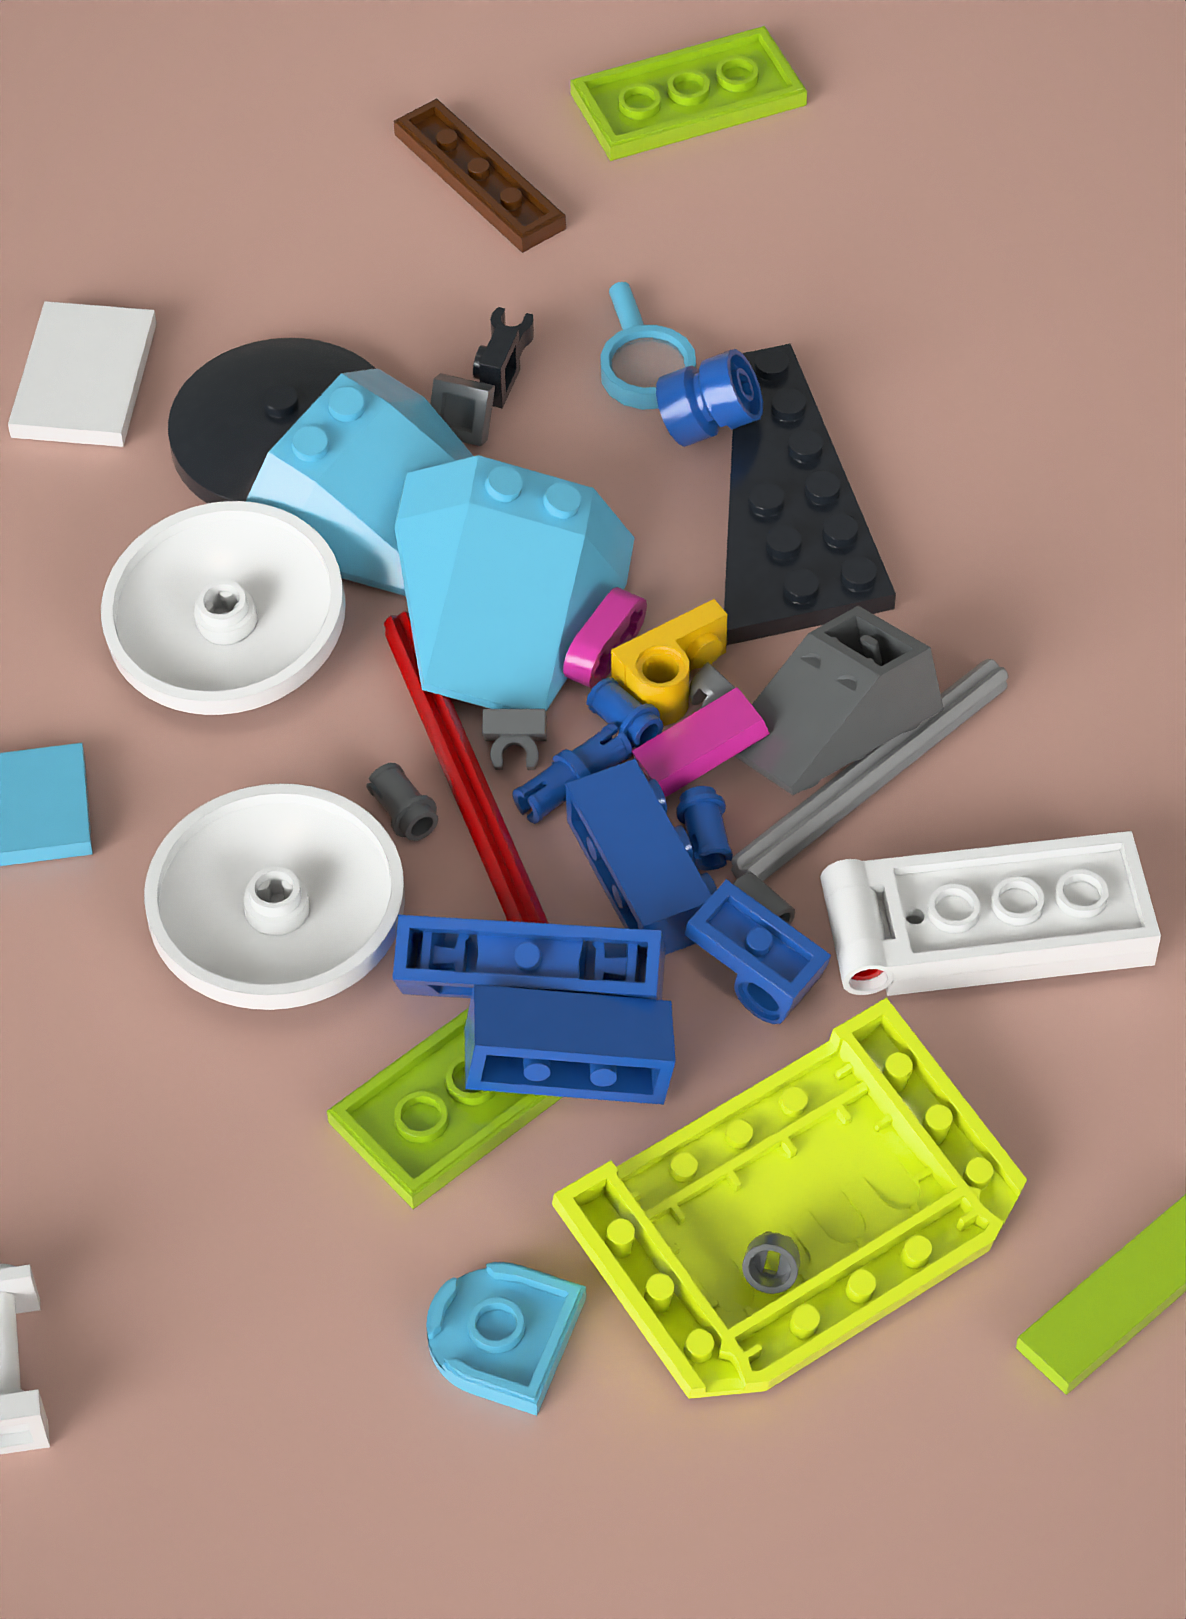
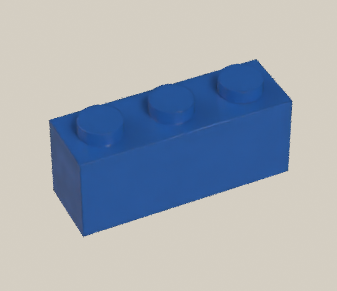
(637, 851)
(569, 1044)

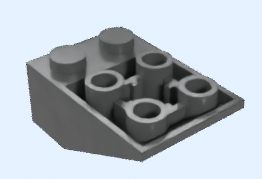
(841, 699)

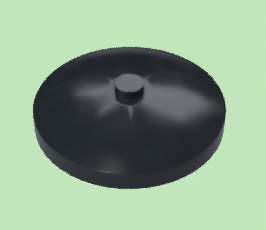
(243, 406)

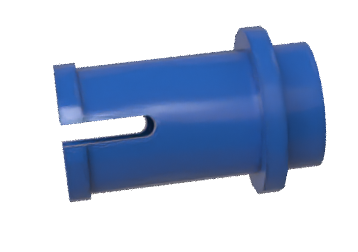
(620, 708)
(702, 814)

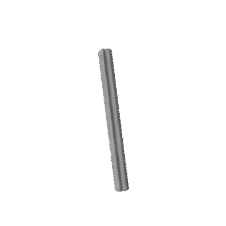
(868, 775)

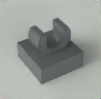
(464, 406)
(514, 727)

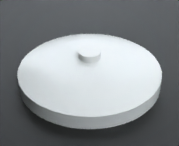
(223, 607)
(274, 896)

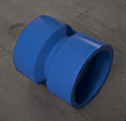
(714, 396)

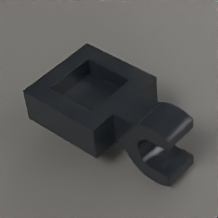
(500, 359)

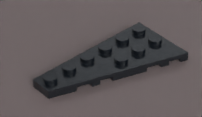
(793, 520)

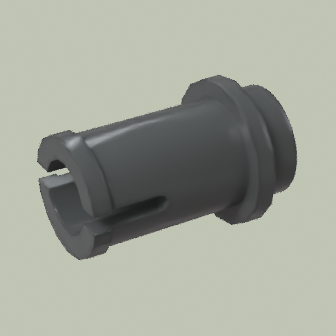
(411, 812)

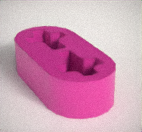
(611, 624)

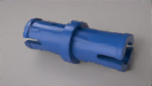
(549, 787)

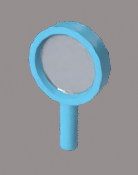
(639, 354)

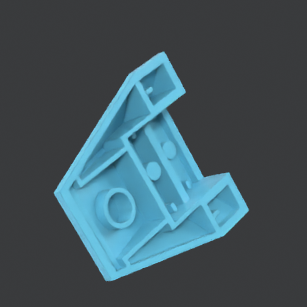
(348, 468)
(503, 577)

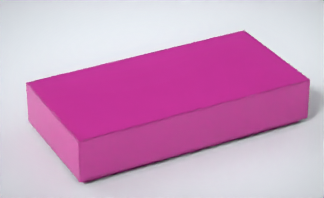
(701, 741)

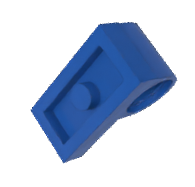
(769, 955)

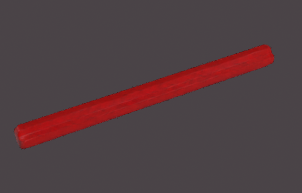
(467, 783)

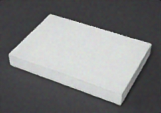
(82, 374)

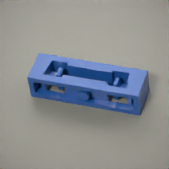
(455, 953)

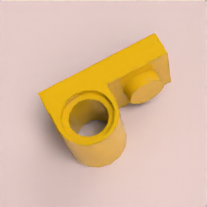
(659, 661)

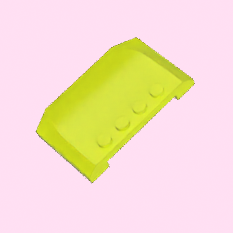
(844, 1151)

